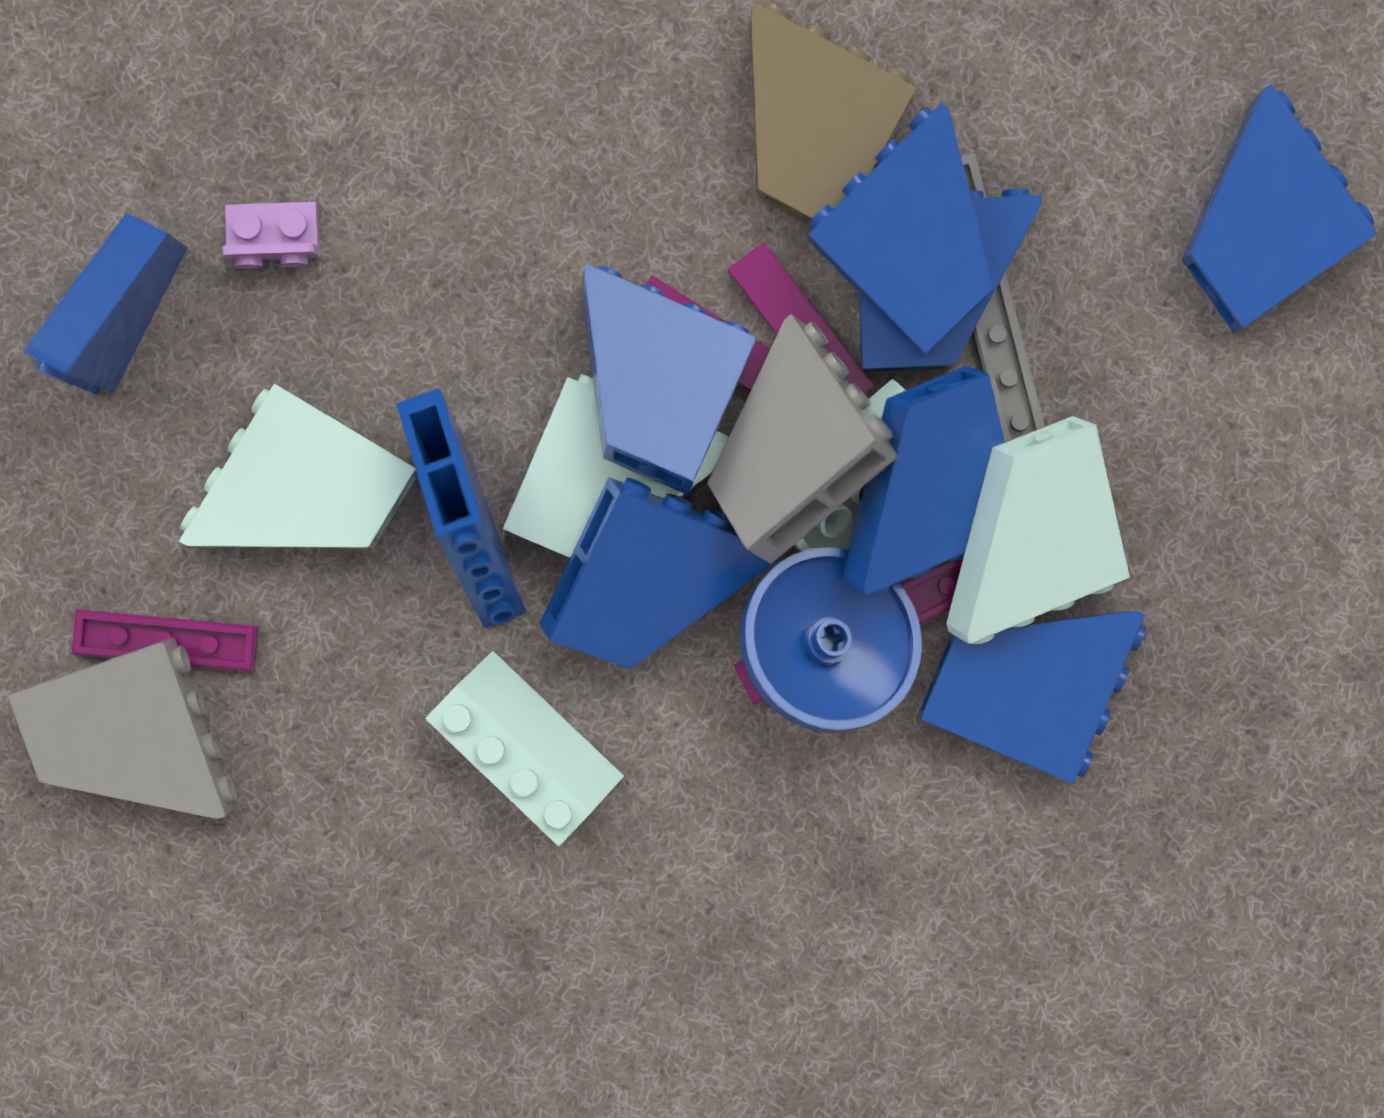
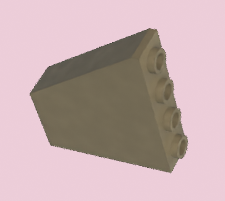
(816, 112)

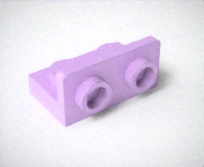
(271, 233)

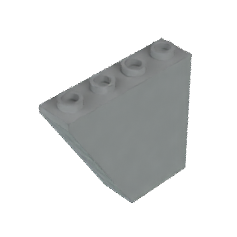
(797, 444)
(127, 733)

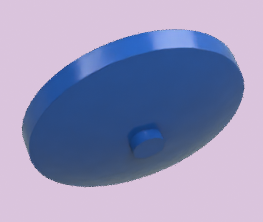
(826, 649)

